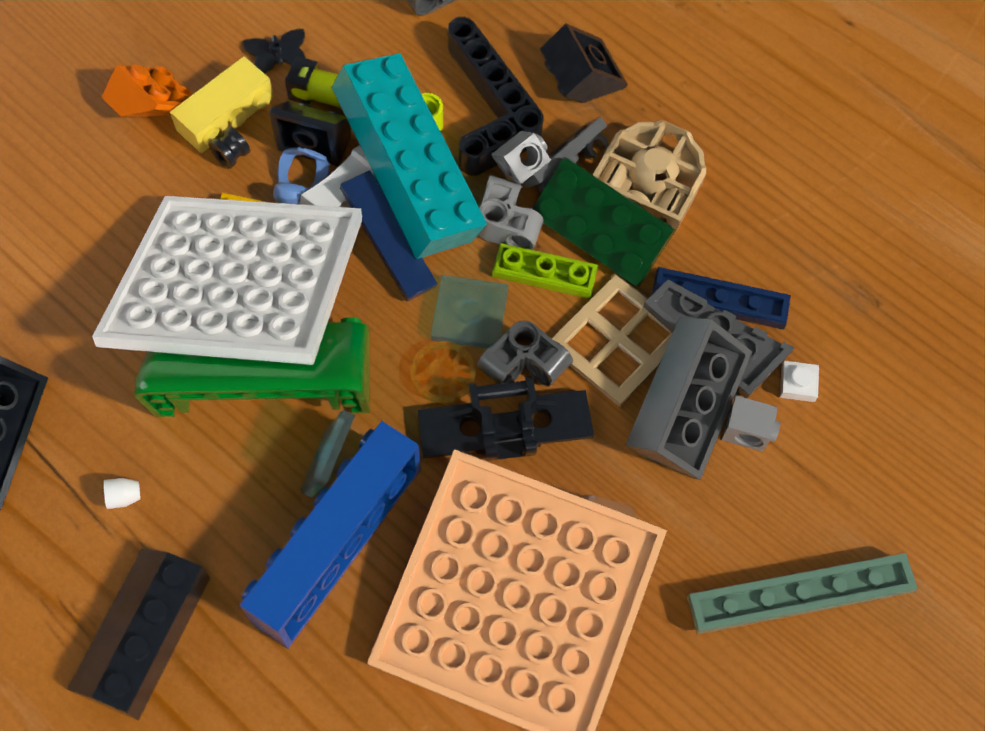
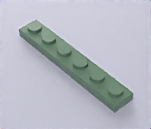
(801, 593)

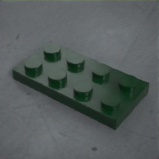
(603, 221)

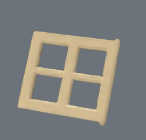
(616, 337)

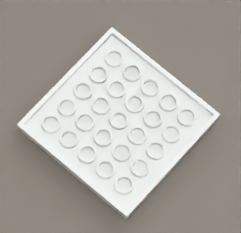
(232, 280)

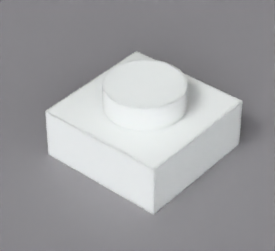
(799, 381)

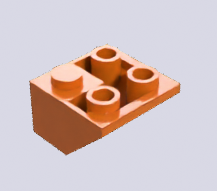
(143, 91)

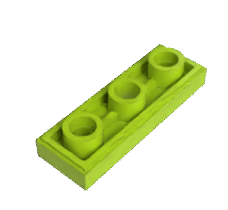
(526, 267)

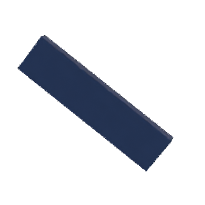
(387, 237)
(743, 301)

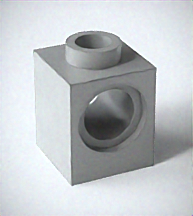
(509, 156)
(751, 424)

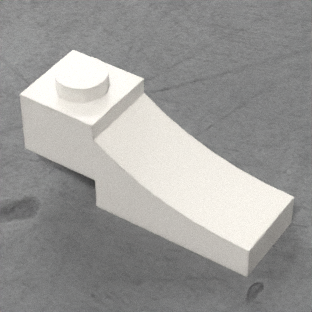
(328, 190)

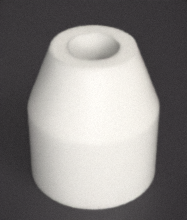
(121, 492)

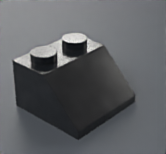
(581, 65)
(311, 129)

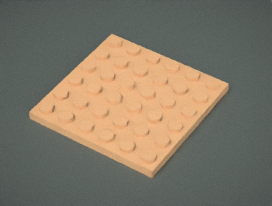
(518, 598)

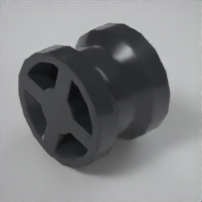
(229, 147)

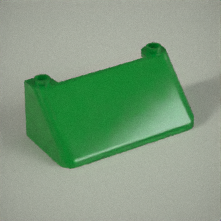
(338, 374)

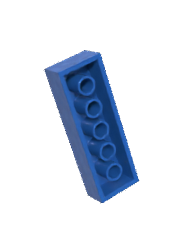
(331, 534)

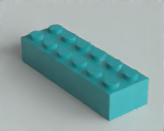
(408, 155)

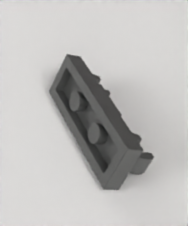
(580, 140)

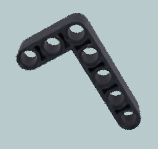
(500, 91)

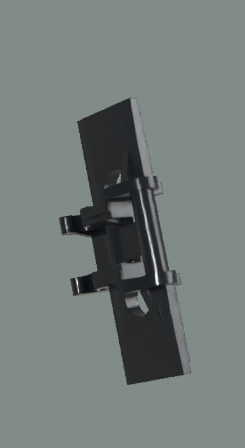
(505, 433)

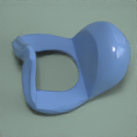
(291, 193)

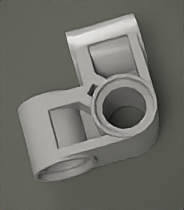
(513, 223)

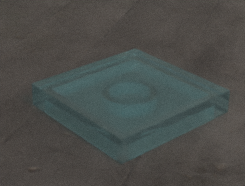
(469, 311)
(327, 453)

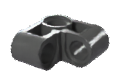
(542, 358)

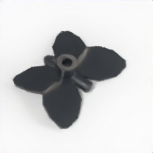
(277, 50)

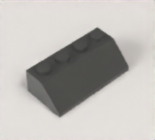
(689, 396)

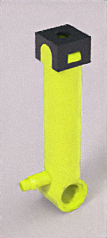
(309, 83)

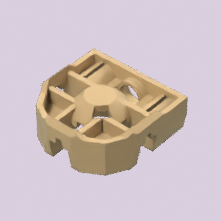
(641, 157)

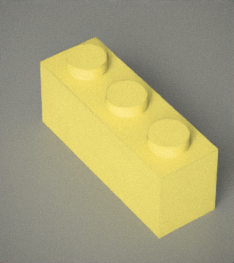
(222, 104)

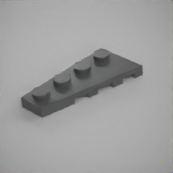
(767, 354)

